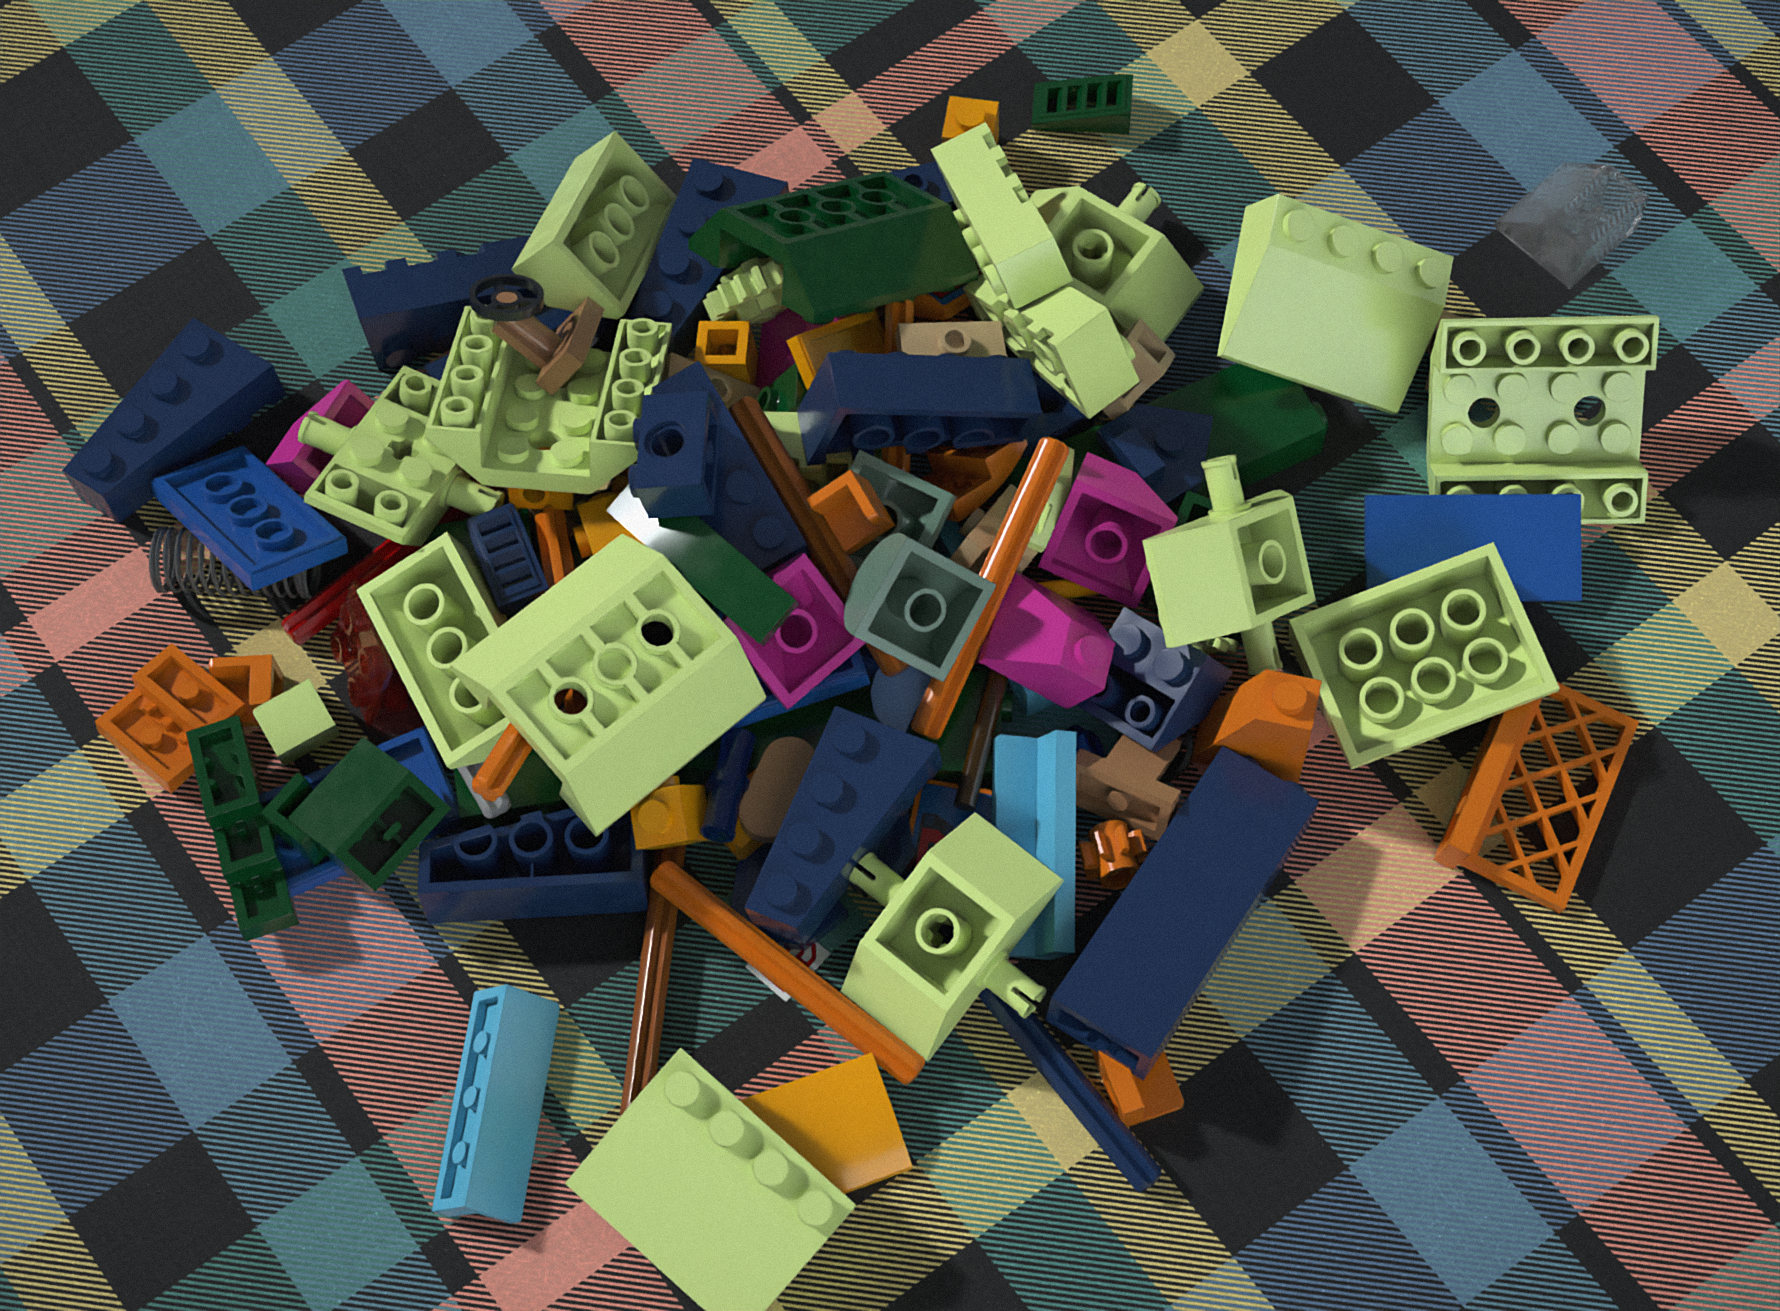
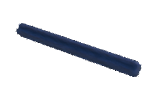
(1073, 1089)

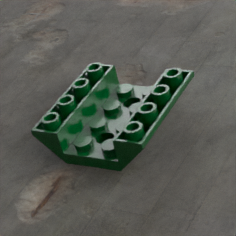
(845, 244)

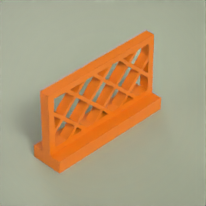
(1490, 778)

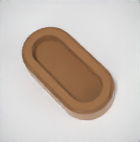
(774, 787)

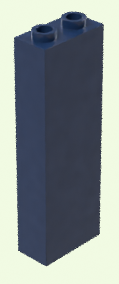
(1182, 911)

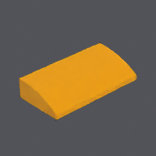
(838, 1123)

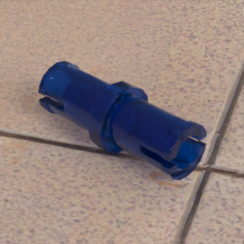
(728, 785)

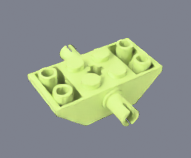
(1120, 257)
(388, 470)
(1231, 568)
(965, 881)

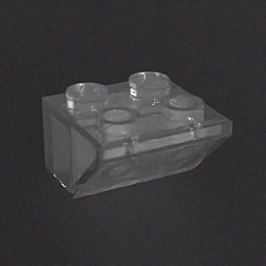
(1574, 218)

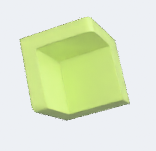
(296, 722)

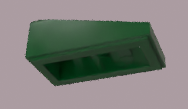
(1101, 89)

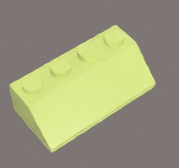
(598, 230)
(428, 617)

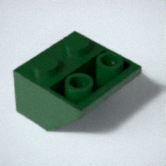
(369, 814)

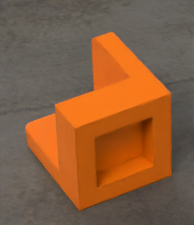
(851, 510)
(251, 679)

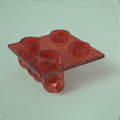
(370, 670)

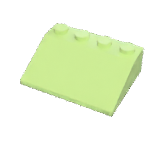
(1332, 302)
(1422, 656)
(709, 1191)

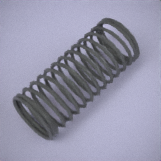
(172, 570)

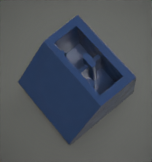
(1152, 688)

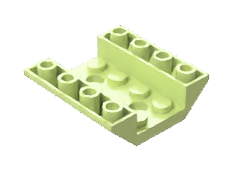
(496, 415)
(1533, 439)
(644, 702)

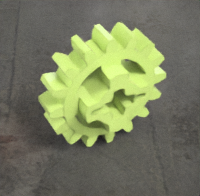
(748, 293)

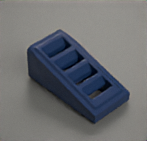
(507, 557)

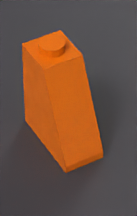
(1263, 720)

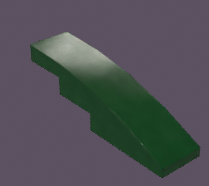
(710, 567)
(242, 836)

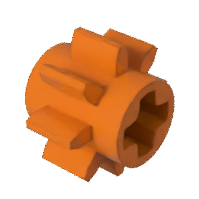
(1113, 853)

